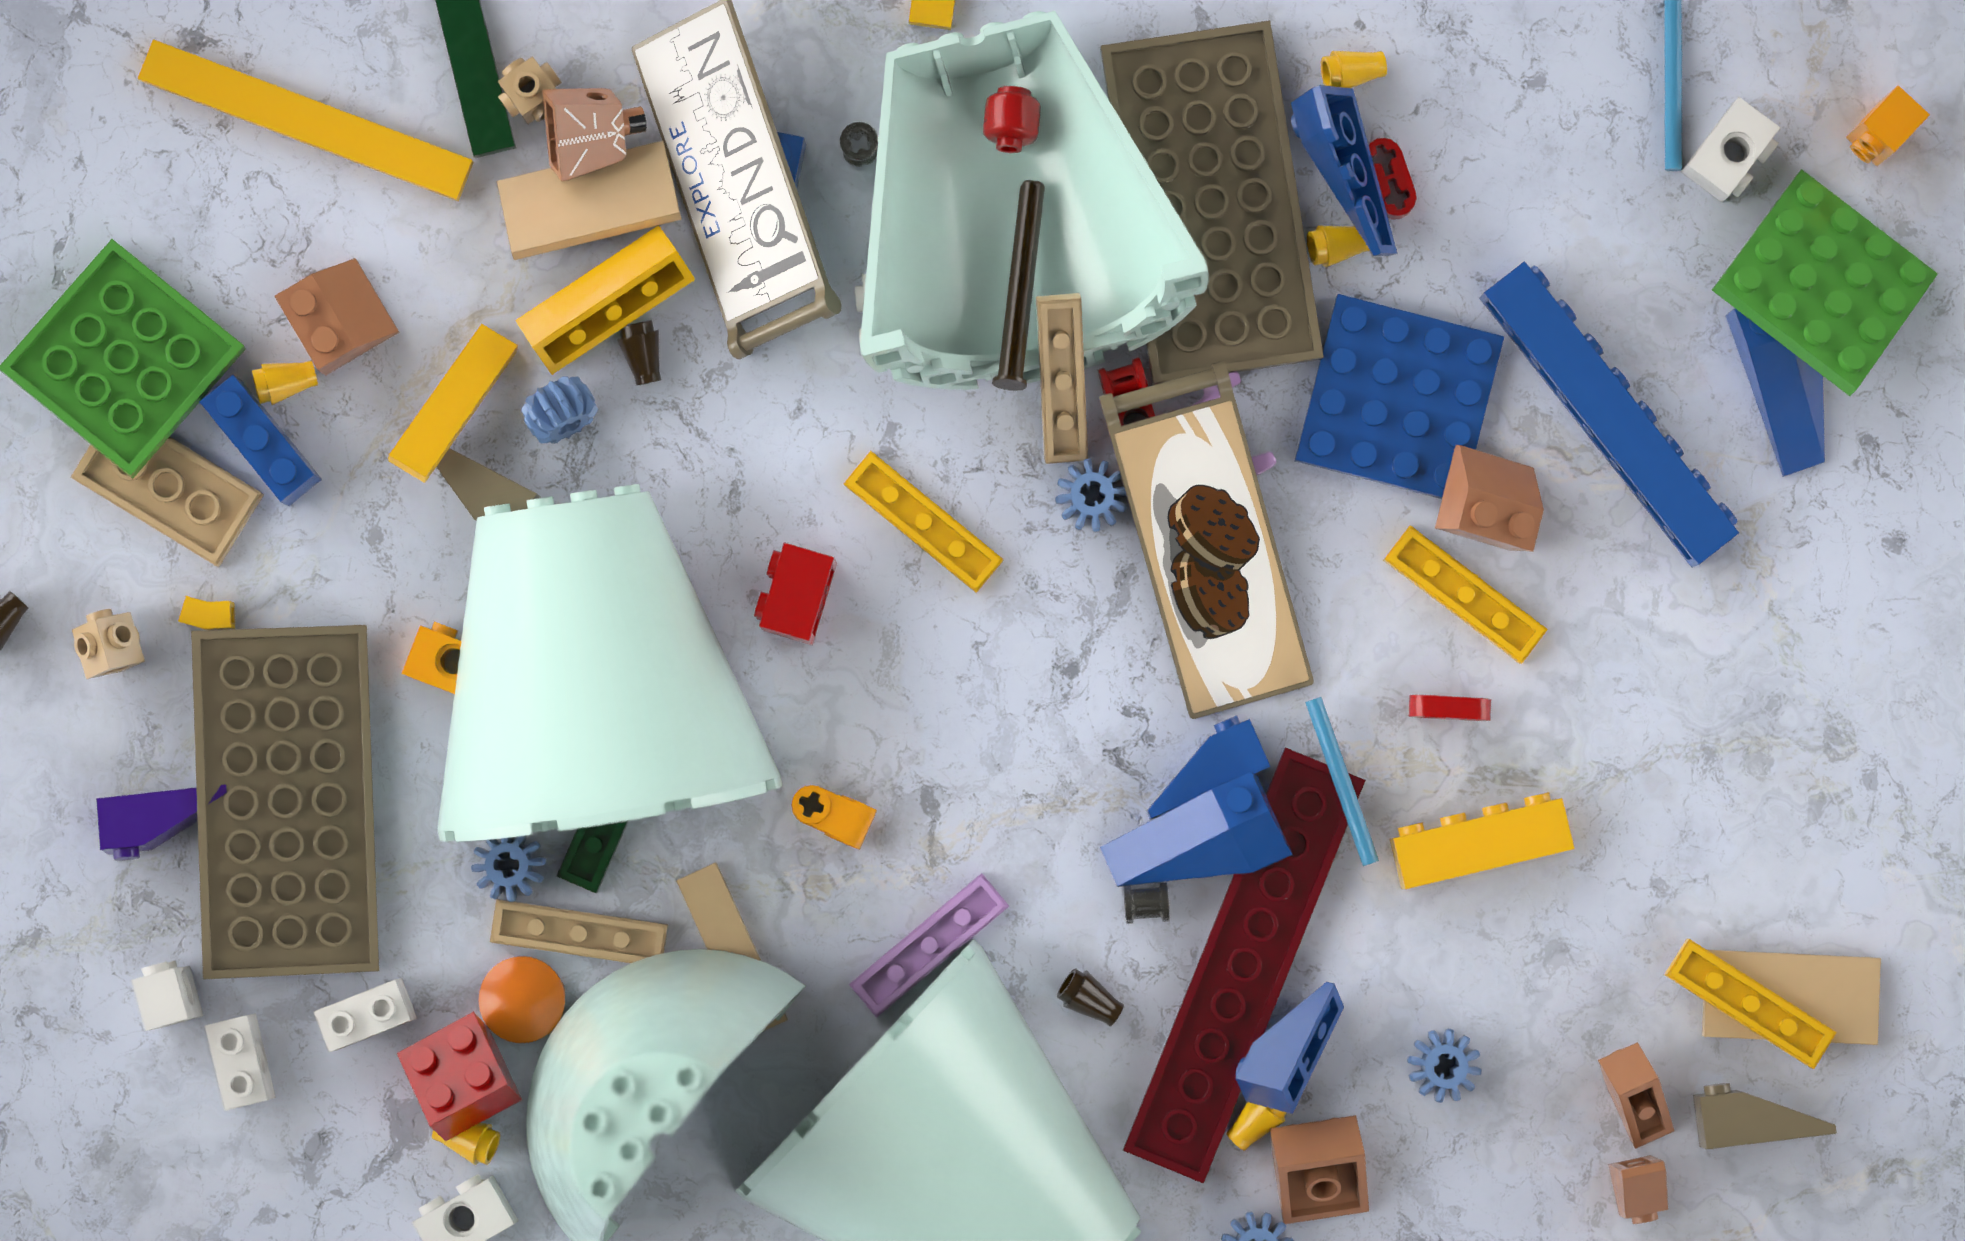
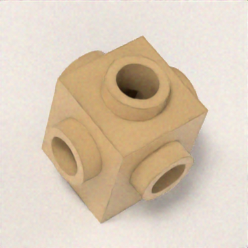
(516, 76)
(107, 643)

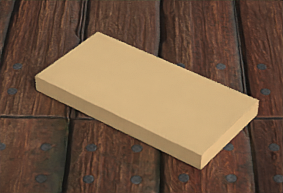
(608, 202)
(177, 496)
(1832, 989)

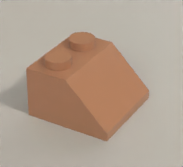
(336, 315)
(1491, 501)
(1320, 1169)

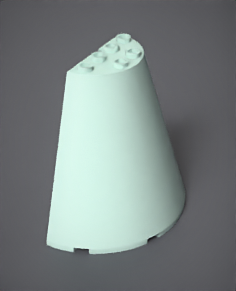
(952, 205)
(589, 678)
(634, 1066)
(948, 1135)

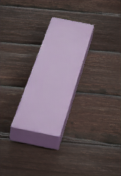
(929, 945)

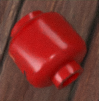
(1011, 118)

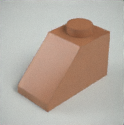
(1636, 1094)
(1640, 1188)

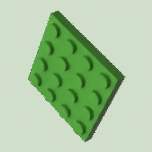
(1825, 282)
(122, 358)

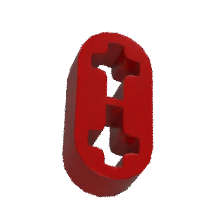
(1398, 174)
(1449, 707)

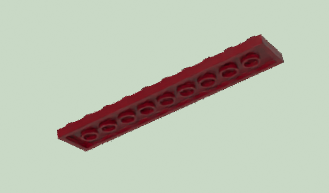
(1240, 976)

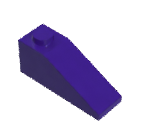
(145, 820)

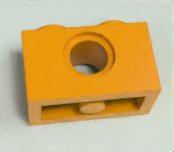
(1886, 127)
(428, 656)

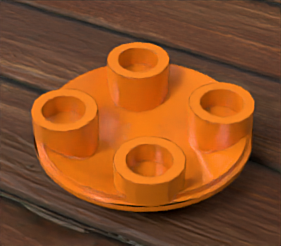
(521, 999)

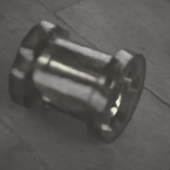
(856, 131)
(1146, 903)

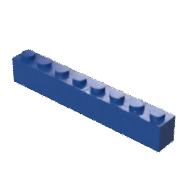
(1609, 414)

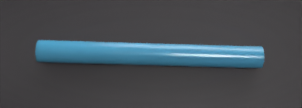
(1673, 84)
(1342, 781)

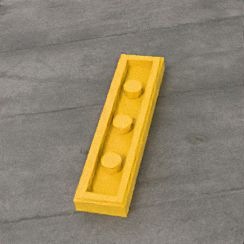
(452, 403)
(923, 522)
(1465, 594)
(1750, 1003)

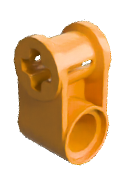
(841, 816)

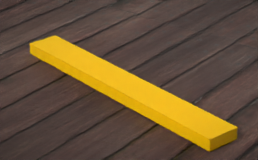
(305, 120)

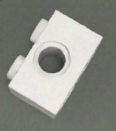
(1738, 125)
(166, 995)
(365, 1015)
(240, 1061)
(483, 1198)

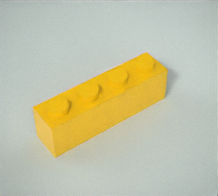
(605, 300)
(1481, 842)

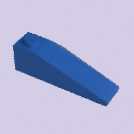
(1336, 141)
(1786, 395)
(1206, 837)

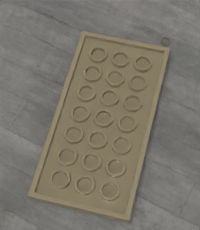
(1219, 145)
(293, 837)

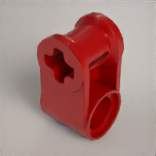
(1123, 381)

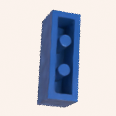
(260, 440)

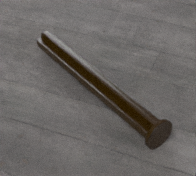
(1020, 287)

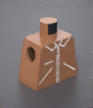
(587, 129)

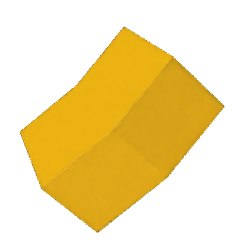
(208, 615)

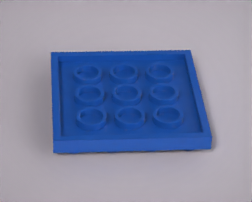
(1397, 395)

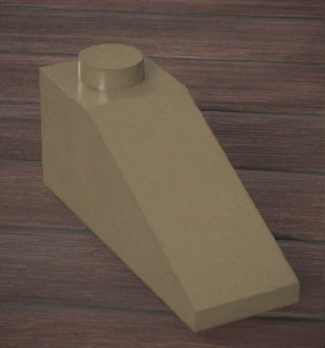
(481, 486)
(1738, 1119)

